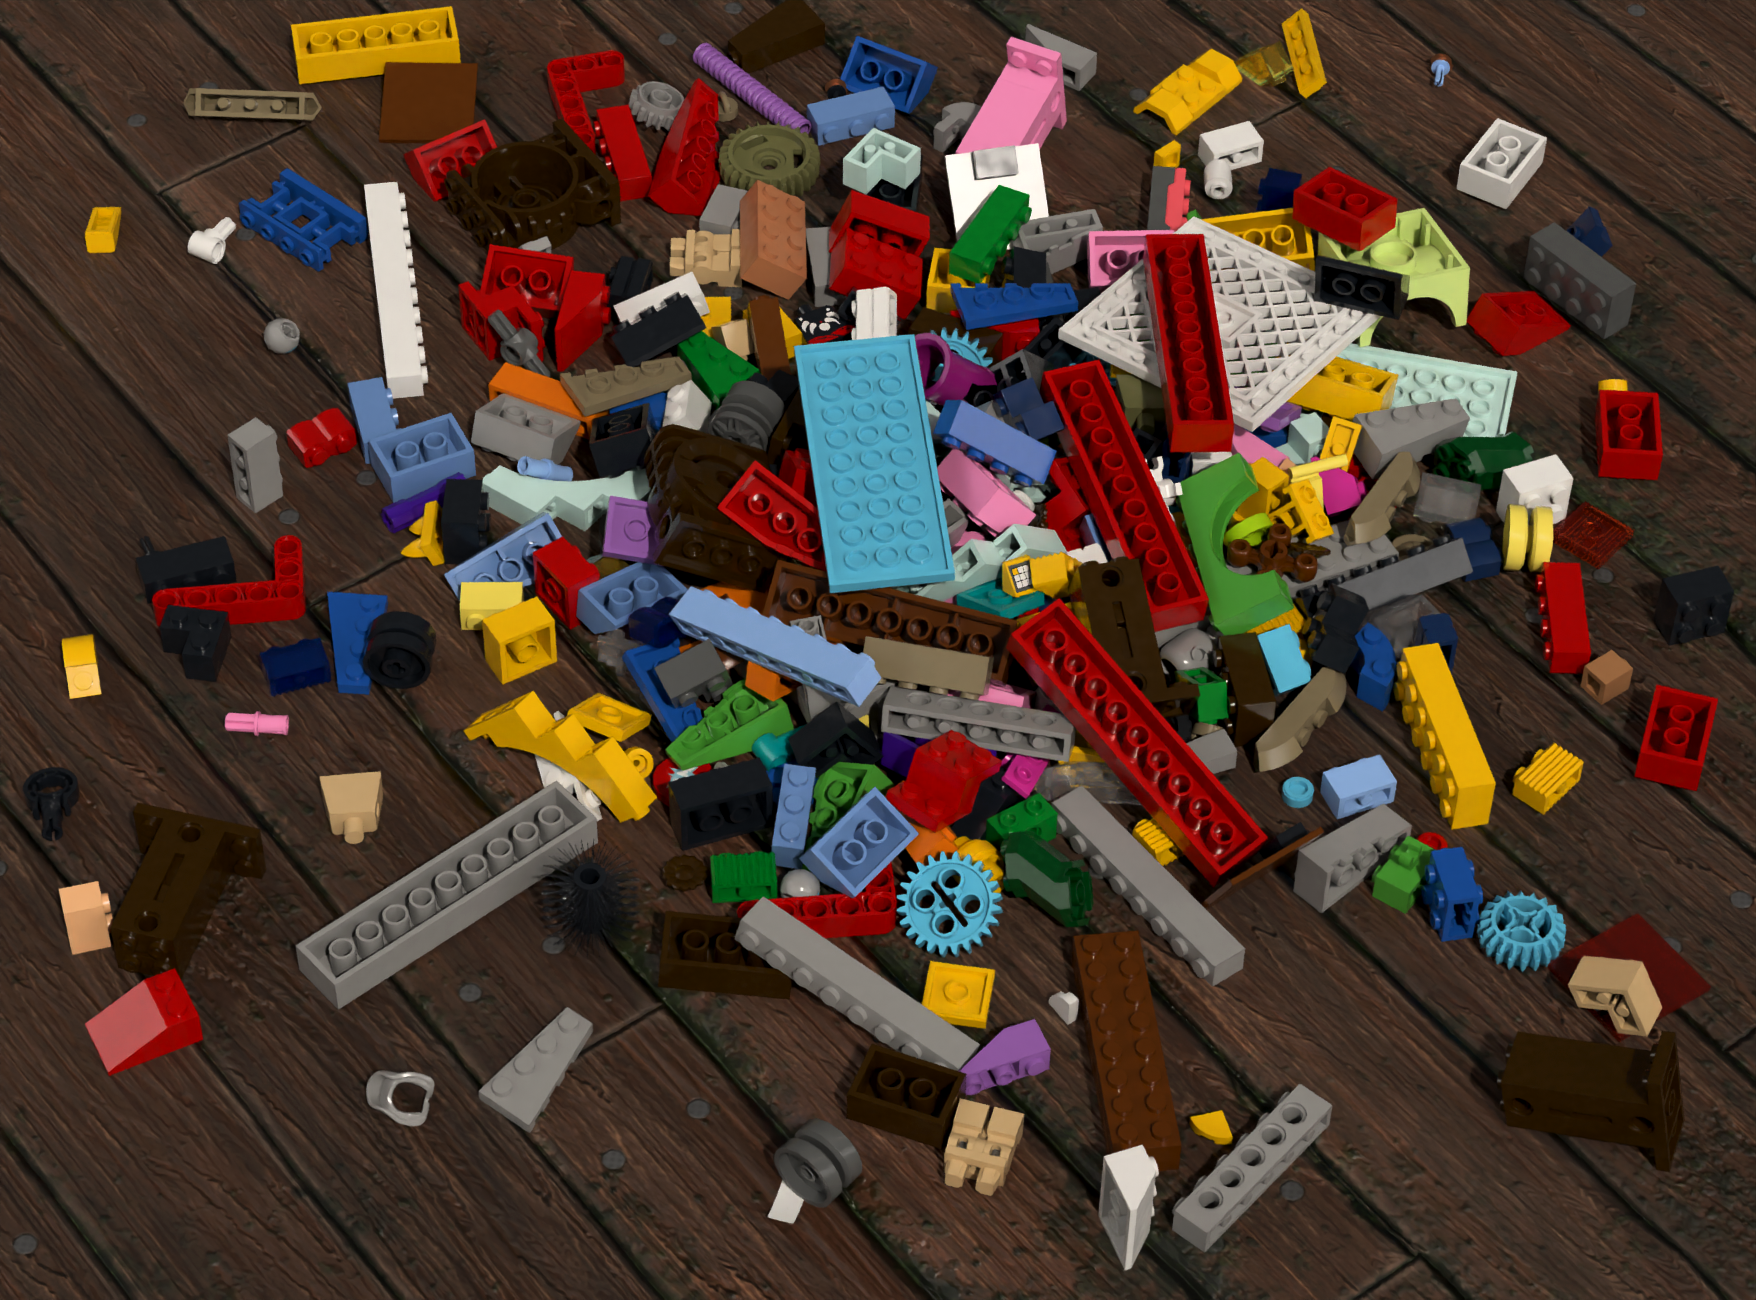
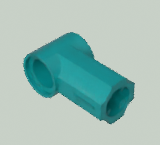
(774, 750)

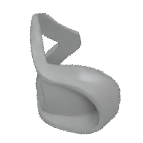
(381, 1089)

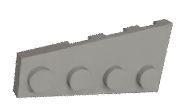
(532, 1075)

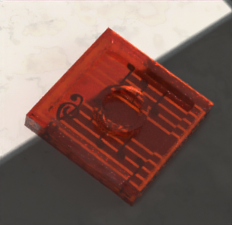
(1592, 535)

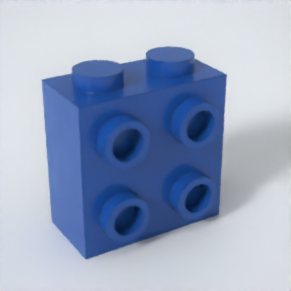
(1452, 894)

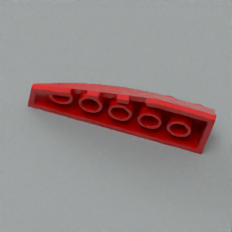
(688, 159)
(776, 516)

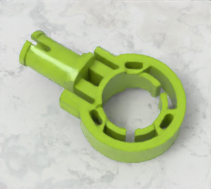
(1252, 529)

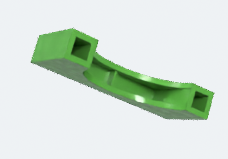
(1208, 504)

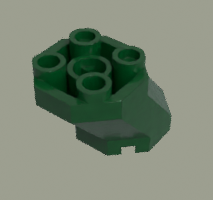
(1481, 458)
(1047, 878)

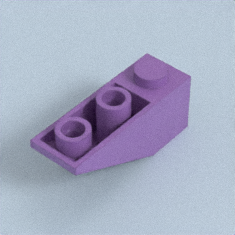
(1007, 1057)

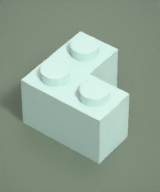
(879, 158)
(1305, 439)

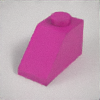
(1341, 491)

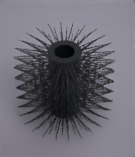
(590, 898)

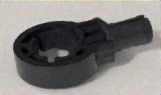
(51, 803)

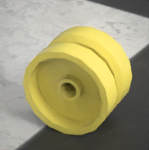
(1524, 538)

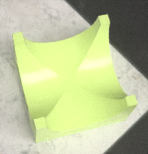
(1413, 249)

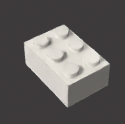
(1501, 163)

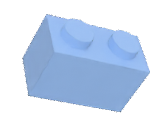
(1358, 786)

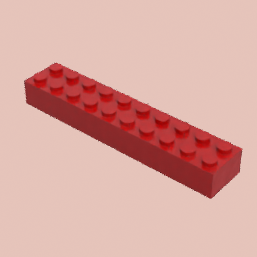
(1188, 343)
(1123, 491)
(1136, 742)

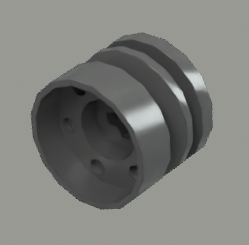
(748, 415)

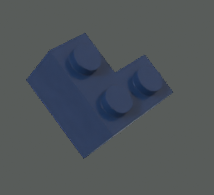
(1025, 410)

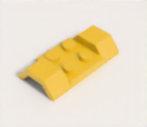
(1192, 90)

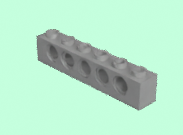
(981, 722)
(1204, 1225)

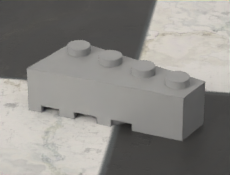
(1406, 430)
(1347, 856)

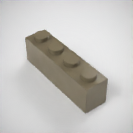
(930, 666)

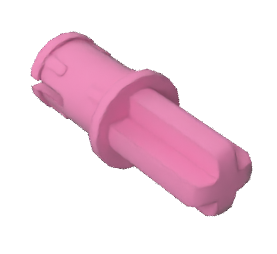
(257, 723)

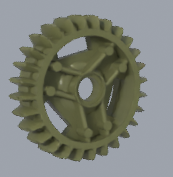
(751, 149)

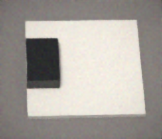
(978, 173)

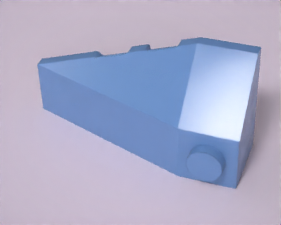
(508, 557)

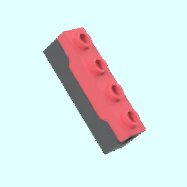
(1168, 199)

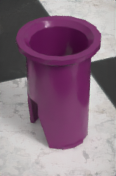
(957, 372)

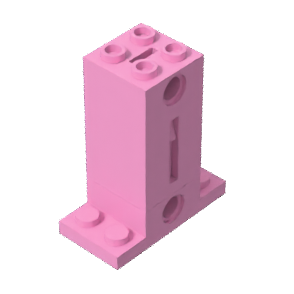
(1022, 102)

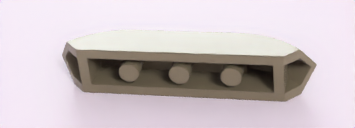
(251, 104)
(1377, 509)
(1294, 726)

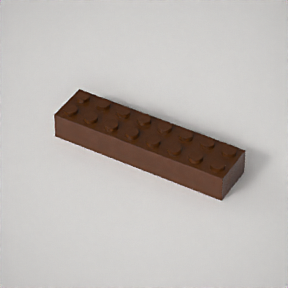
(890, 615)
(1125, 1046)

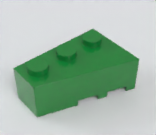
(713, 366)

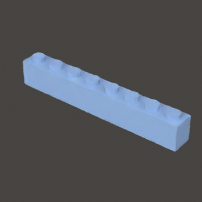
(776, 645)

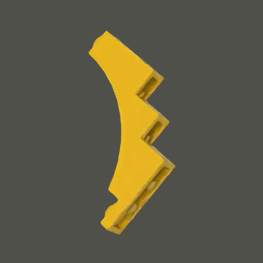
(600, 766)

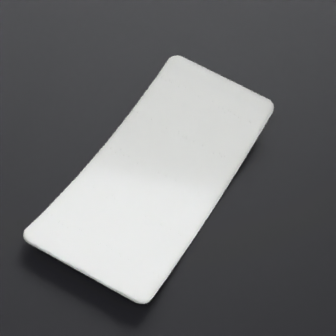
(786, 1205)

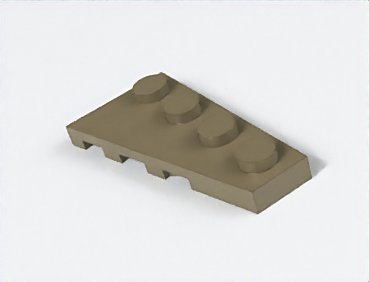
(624, 384)

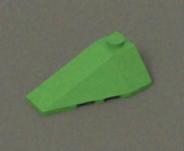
(730, 728)
(838, 791)

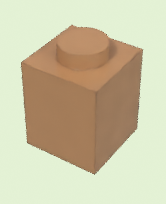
(1606, 677)

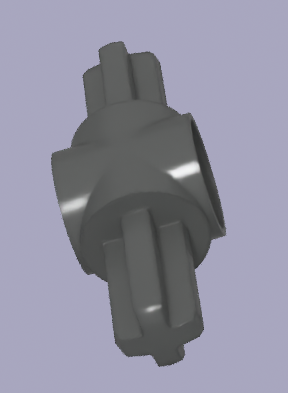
(518, 344)

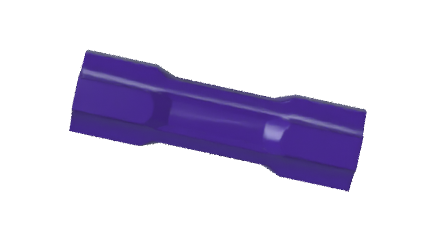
(407, 511)

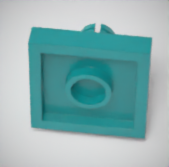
(992, 600)

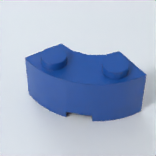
(1375, 667)

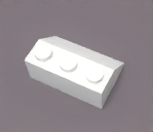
(1128, 1200)

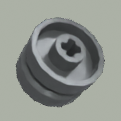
(818, 1162)

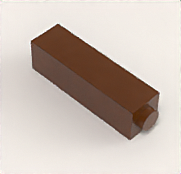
(768, 336)

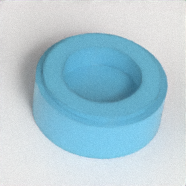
(1297, 792)

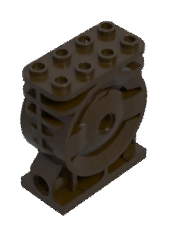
(539, 191)
(688, 481)

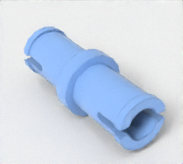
(544, 469)

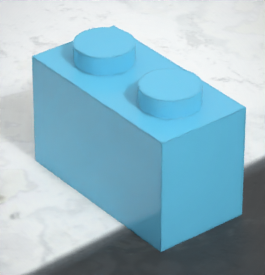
(1284, 660)

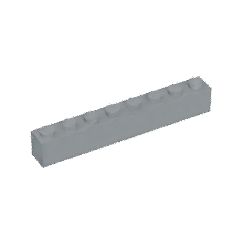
(1148, 887)
(852, 987)

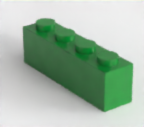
(989, 234)

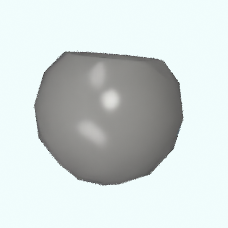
(281, 335)
(799, 884)

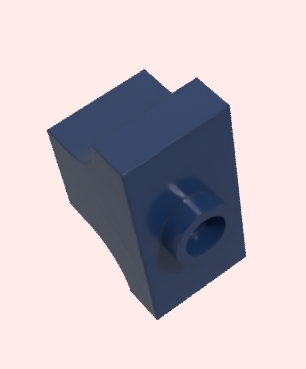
(1591, 232)

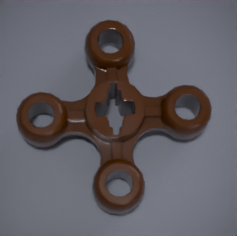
(1273, 555)

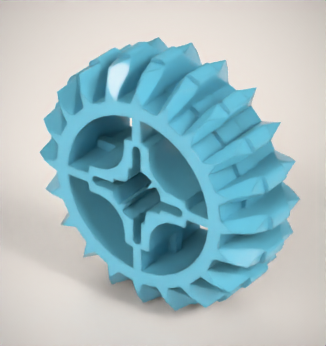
(1520, 940)

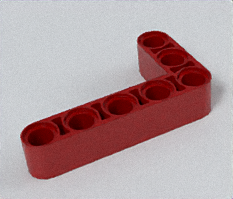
(581, 74)
(249, 601)
(840, 915)

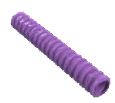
(748, 88)

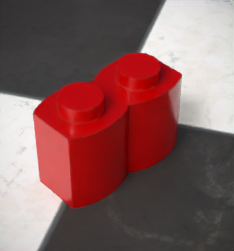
(321, 437)

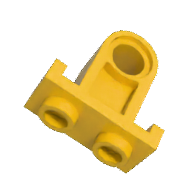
(1303, 513)

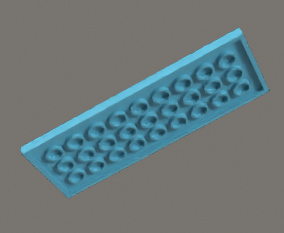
(873, 464)

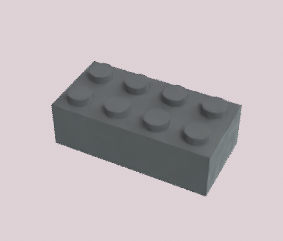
(1579, 280)

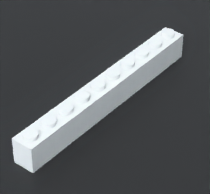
(394, 290)

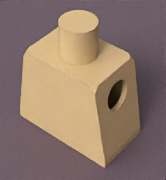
(352, 803)

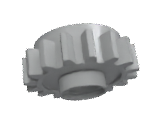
(656, 104)

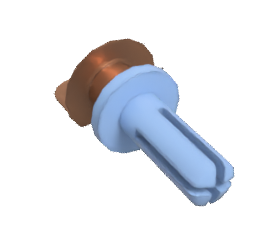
(1440, 66)

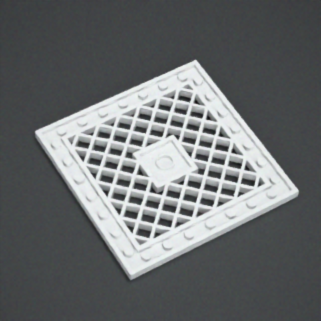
(1237, 318)

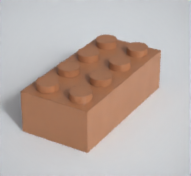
(773, 240)

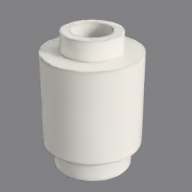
(1218, 179)

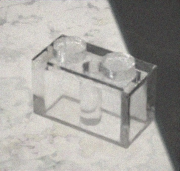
(1446, 499)

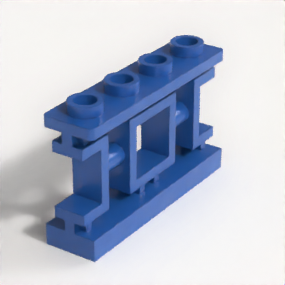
(312, 203)

